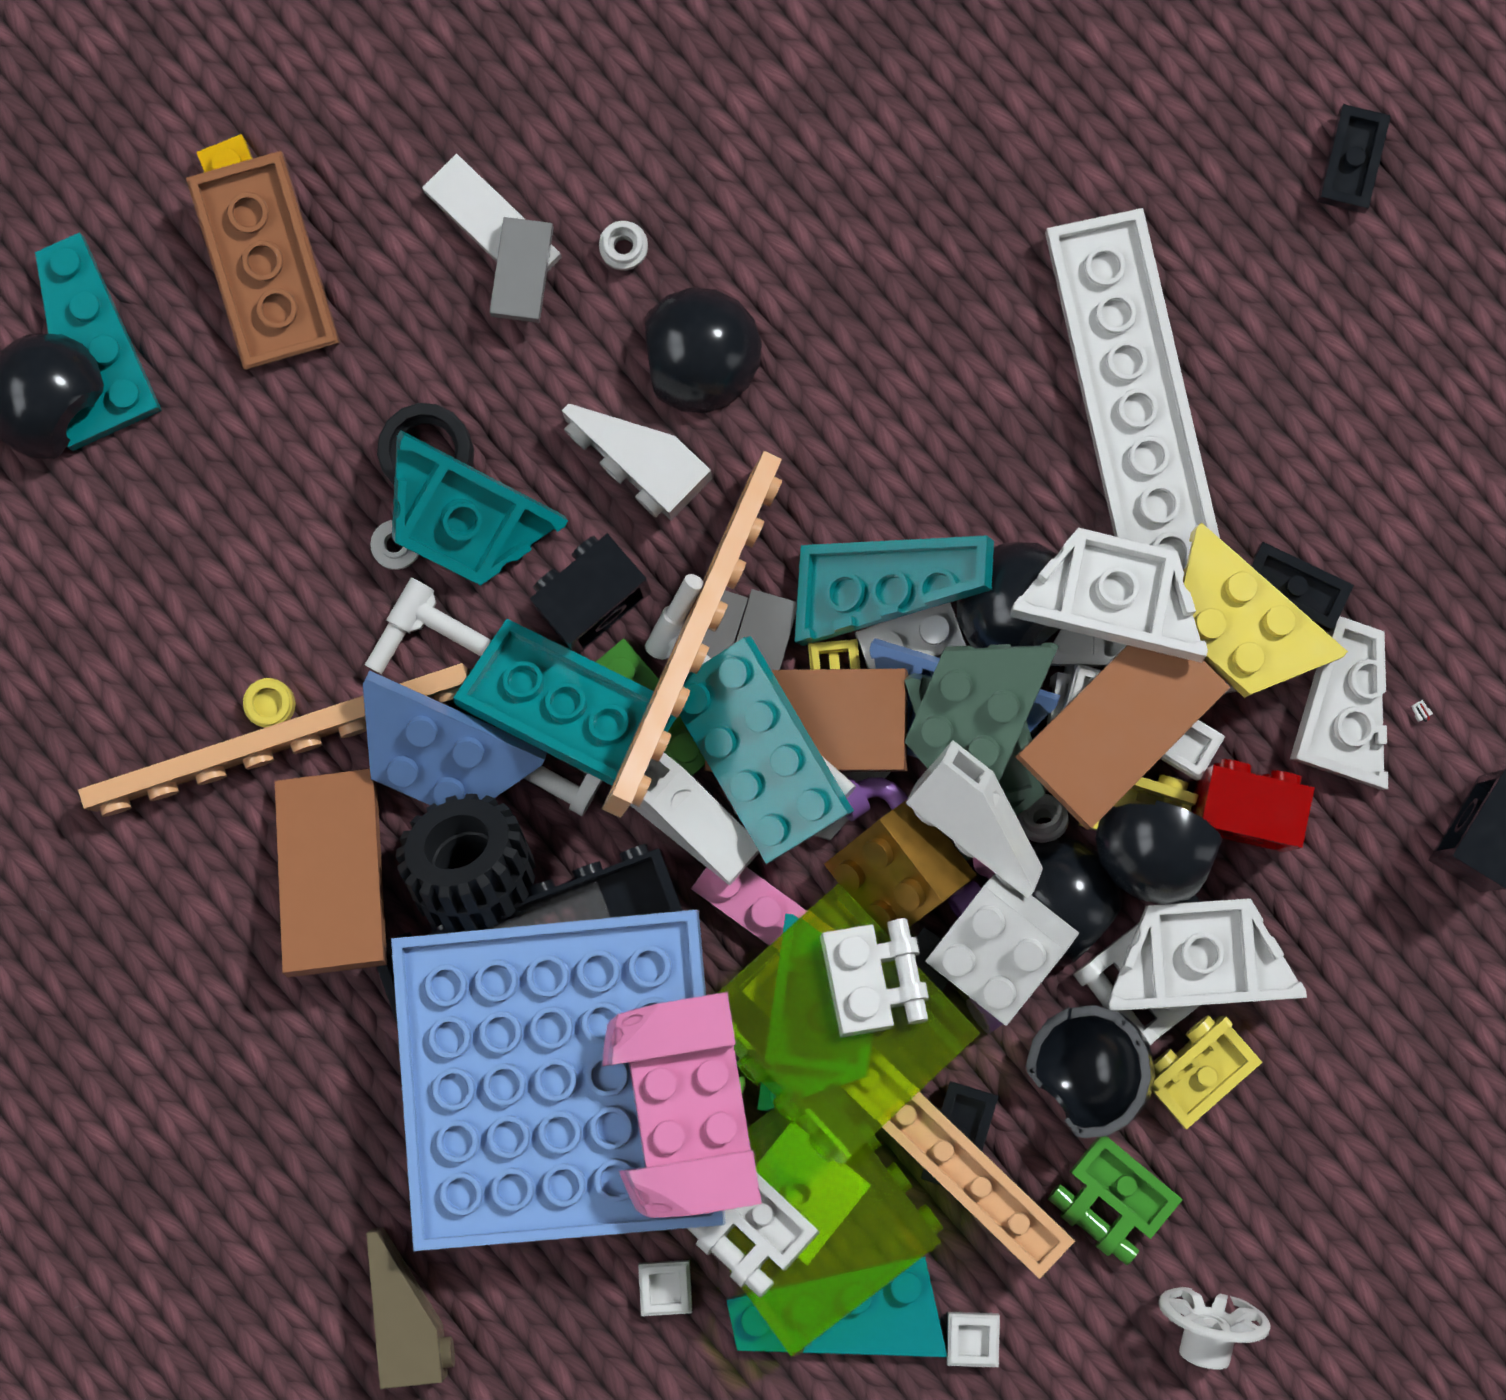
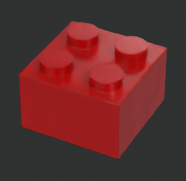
(1254, 808)

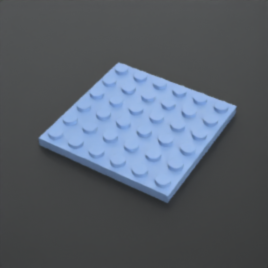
(506, 1081)

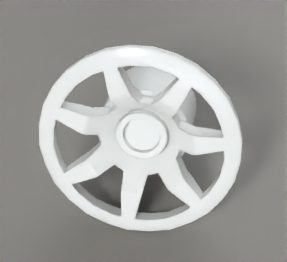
(1211, 1331)

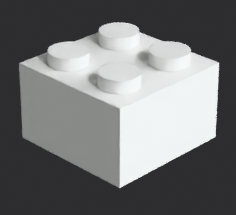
(1002, 948)

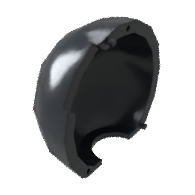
(701, 349)
(41, 390)
(986, 616)
(1157, 850)
(1076, 891)
(1093, 1067)

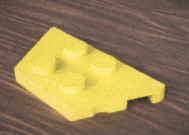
(1247, 623)

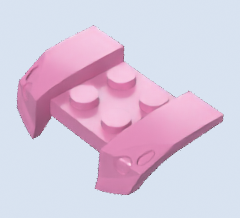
(685, 1107)

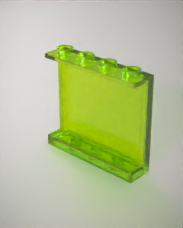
(793, 1043)
(864, 1225)

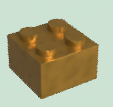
(900, 868)

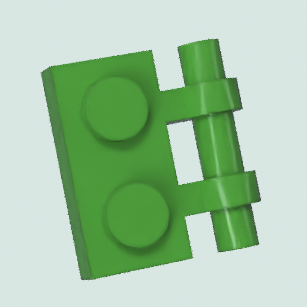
(1124, 1186)

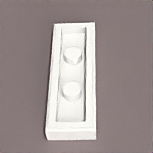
(474, 205)

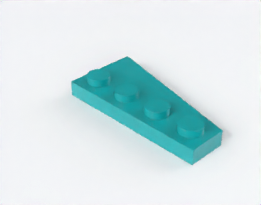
(83, 310)
(878, 581)
(892, 1322)

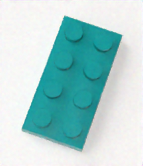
(556, 700)
(760, 751)

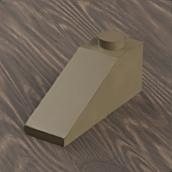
(405, 1323)

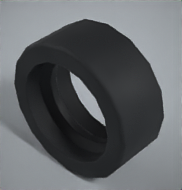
(416, 415)

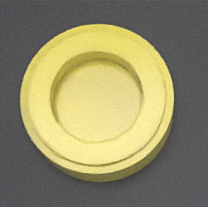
(268, 702)

